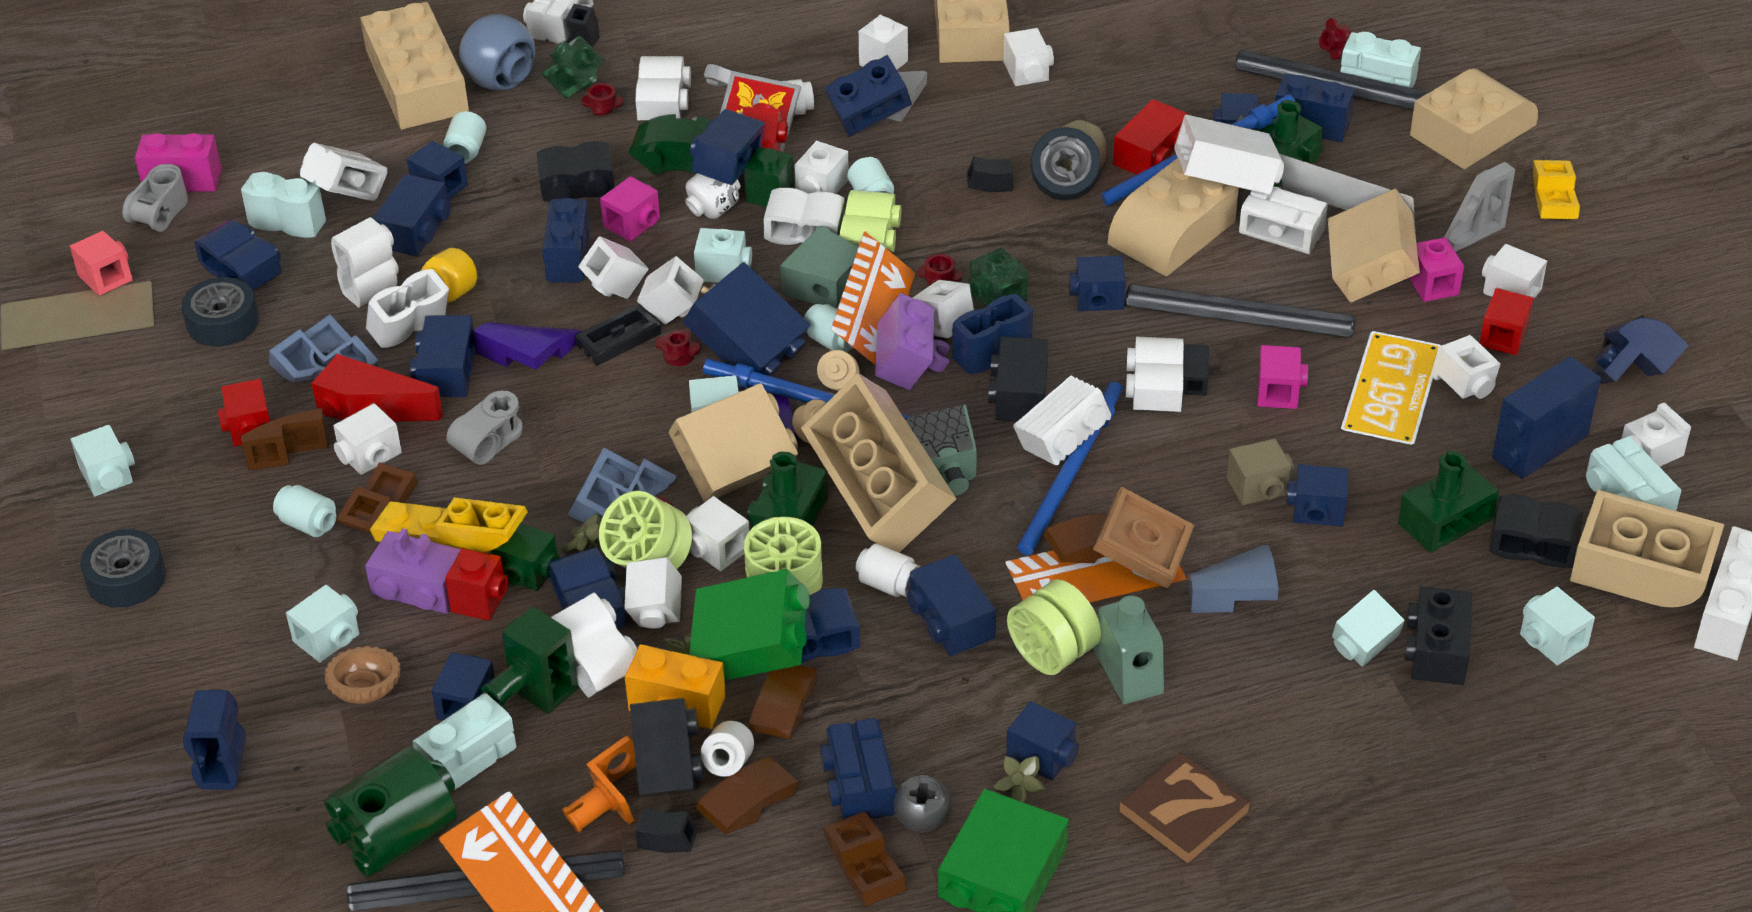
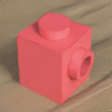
(101, 262)

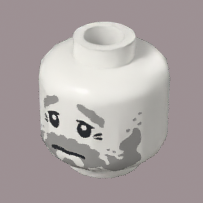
(710, 196)

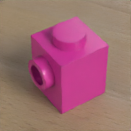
(630, 208)
(1439, 270)
(1280, 376)

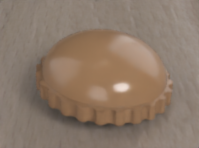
(362, 674)

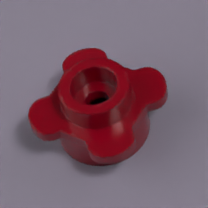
(1334, 38)
(602, 99)
(939, 268)
(678, 347)

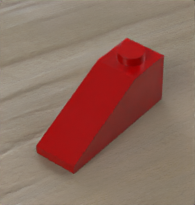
(352, 385)

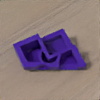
(522, 343)

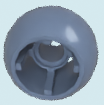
(497, 52)

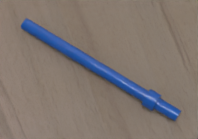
(1258, 118)
(748, 378)
(1064, 479)

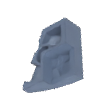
(308, 353)
(614, 477)
(1235, 579)

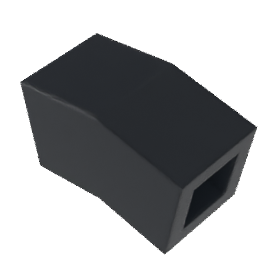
(583, 22)
(990, 175)
(1195, 369)
(666, 831)

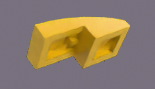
(1555, 189)

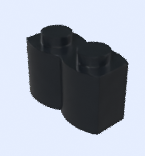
(575, 171)
(1536, 531)

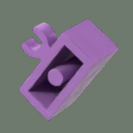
(907, 343)
(411, 570)

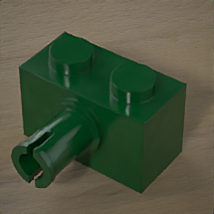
(1294, 134)
(790, 491)
(1448, 504)
(538, 662)

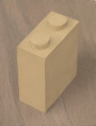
(1373, 245)
(732, 441)

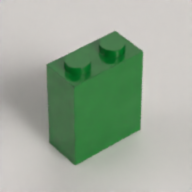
(751, 623)
(1002, 856)

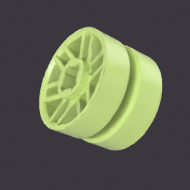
(644, 529)
(782, 545)
(1054, 627)

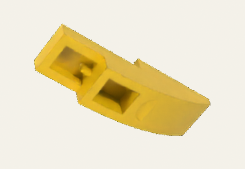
(462, 524)

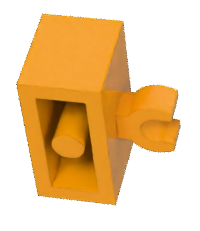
(668, 675)

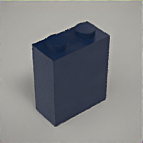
(747, 322)
(1546, 417)

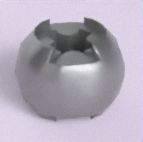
(922, 803)

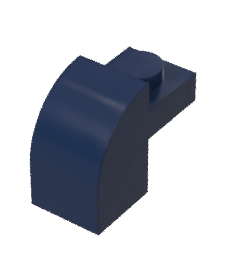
(1644, 342)

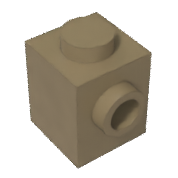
(1259, 471)

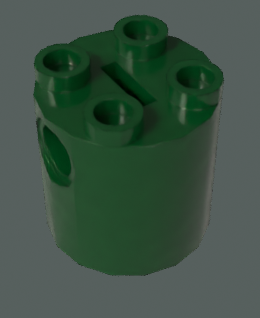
(391, 809)

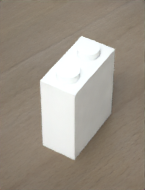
(1228, 154)

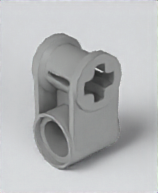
(157, 198)
(484, 430)

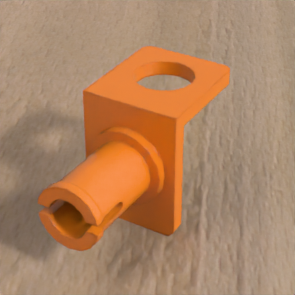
(604, 794)

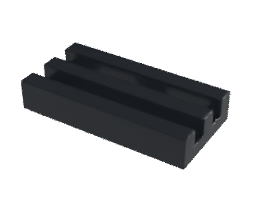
(626, 330)

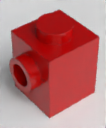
(775, 129)
(1506, 321)
(243, 409)
(476, 584)

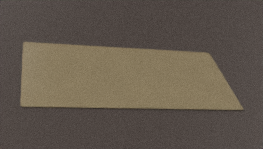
(76, 315)

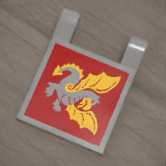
(747, 90)

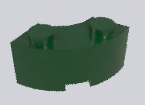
(666, 143)

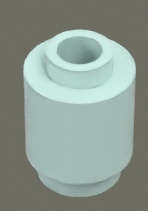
(465, 135)
(869, 175)
(821, 321)
(305, 510)

